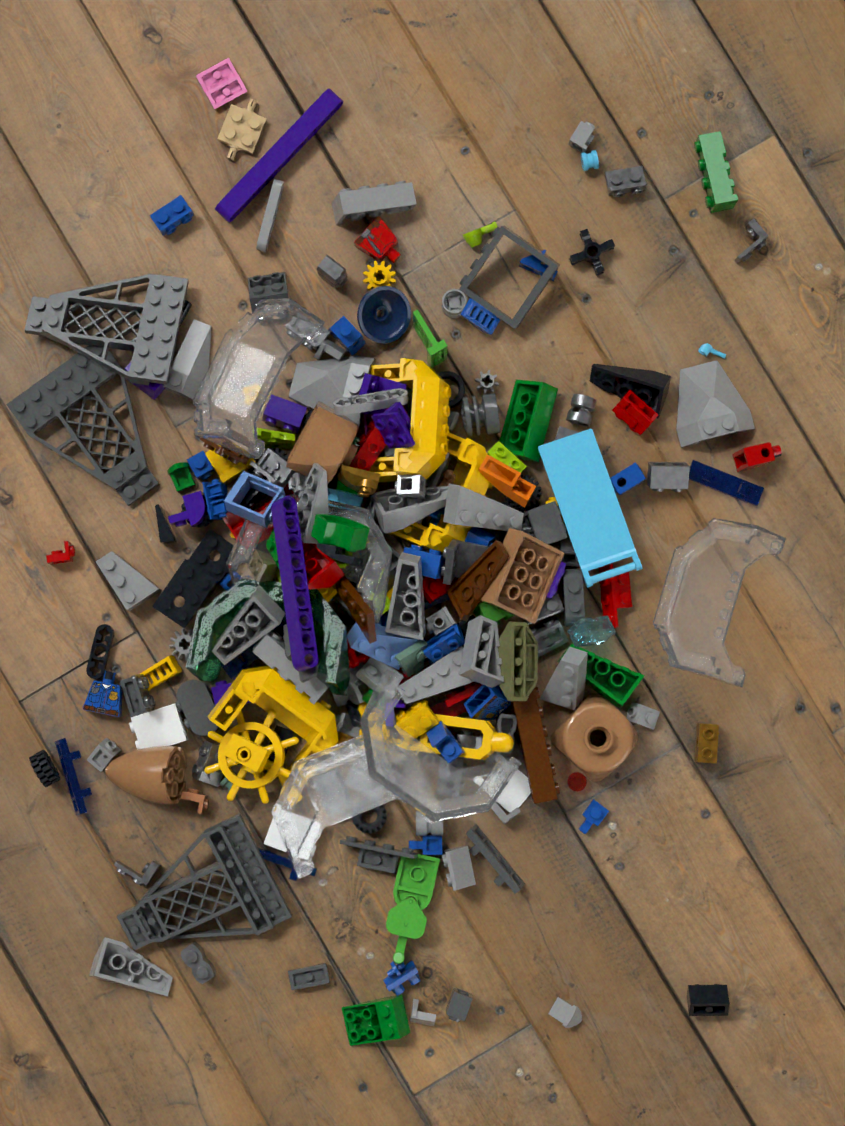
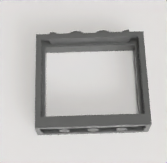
(534, 294)

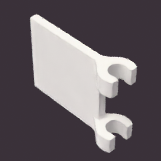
(515, 792)

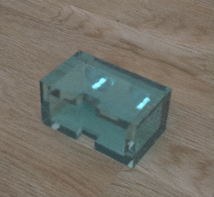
(591, 631)

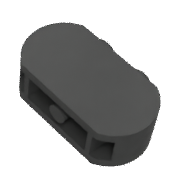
(573, 596)
(196, 704)

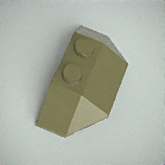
(519, 661)

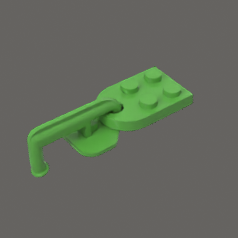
(415, 880)

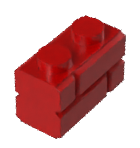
(634, 412)

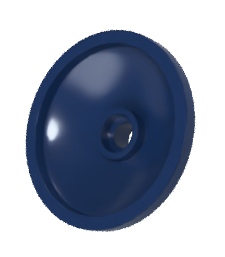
(394, 314)

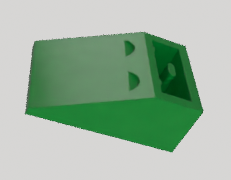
(376, 1020)

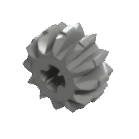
(181, 650)

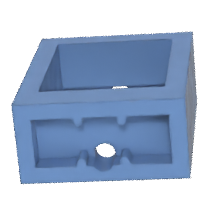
(240, 490)

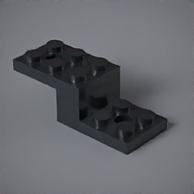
(195, 579)

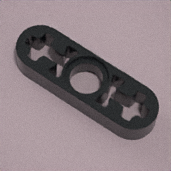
(109, 639)

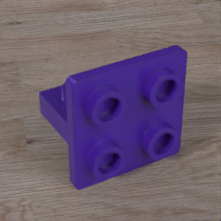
(394, 426)

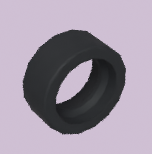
(461, 386)

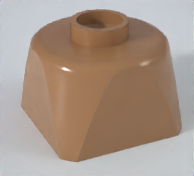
(324, 441)
(573, 737)

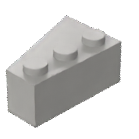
(126, 581)

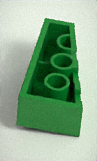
(609, 679)

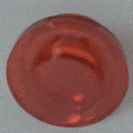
(577, 781)

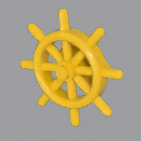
(240, 749)

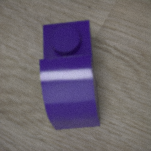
(194, 513)

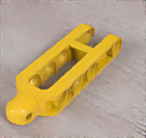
(492, 740)

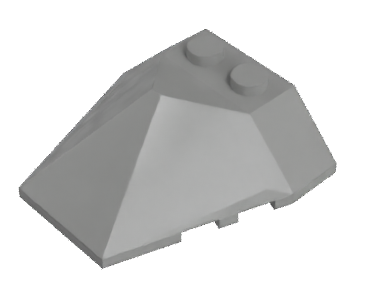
(329, 381)
(709, 405)

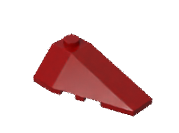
(320, 568)

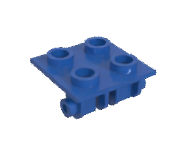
(215, 494)

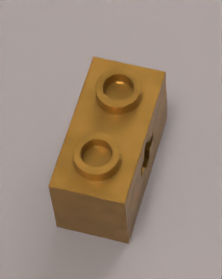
(706, 743)

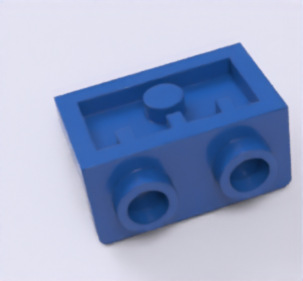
(172, 215)

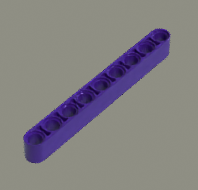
(279, 155)
(294, 583)

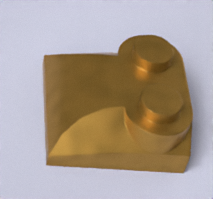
(359, 480)

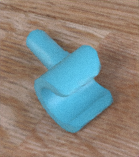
(706, 348)

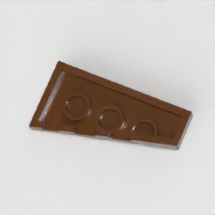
(476, 580)
(358, 608)

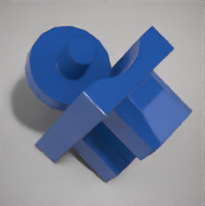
(399, 974)

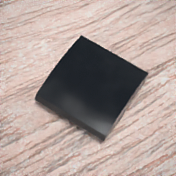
(339, 554)

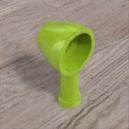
(475, 237)

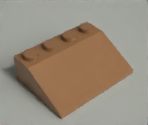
(524, 577)

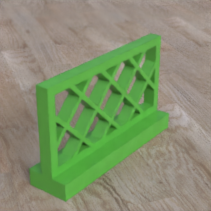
(435, 350)

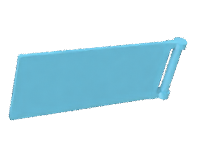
(588, 505)

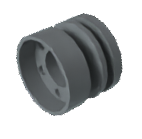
(480, 415)

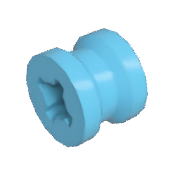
(589, 160)

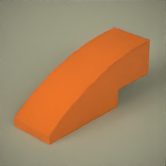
(507, 480)

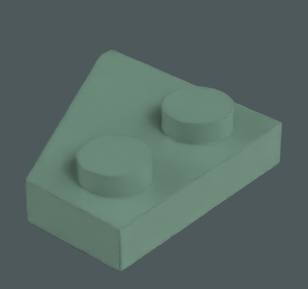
(412, 658)

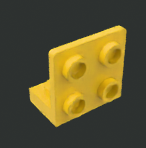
(226, 469)

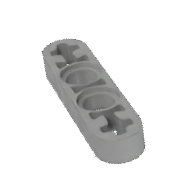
(270, 215)
(369, 401)

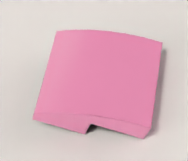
(221, 83)

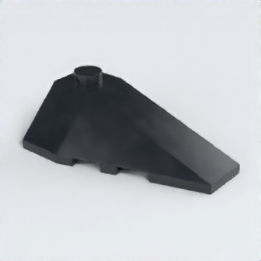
(646, 384)

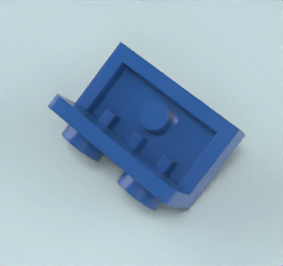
(444, 643)

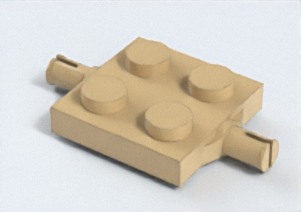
(241, 129)

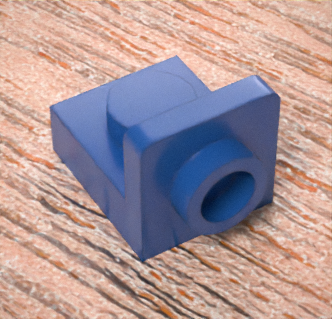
(201, 466)

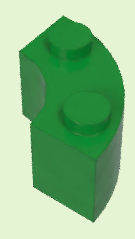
(340, 532)

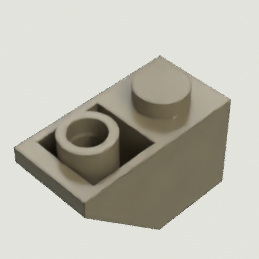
(262, 566)

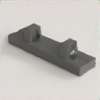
(505, 871)

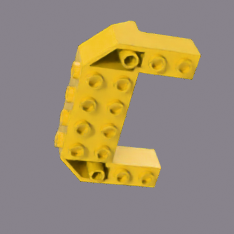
(428, 421)
(469, 459)
(292, 708)

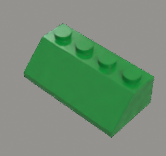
(528, 418)

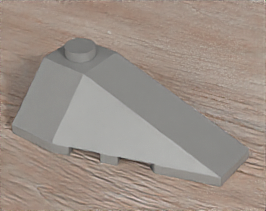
(191, 361)
(312, 501)
(398, 513)
(125, 967)

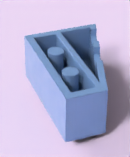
(384, 648)

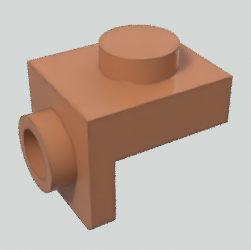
(193, 795)

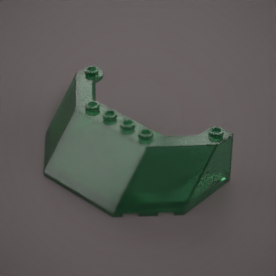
(216, 617)

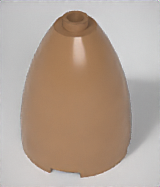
(150, 773)

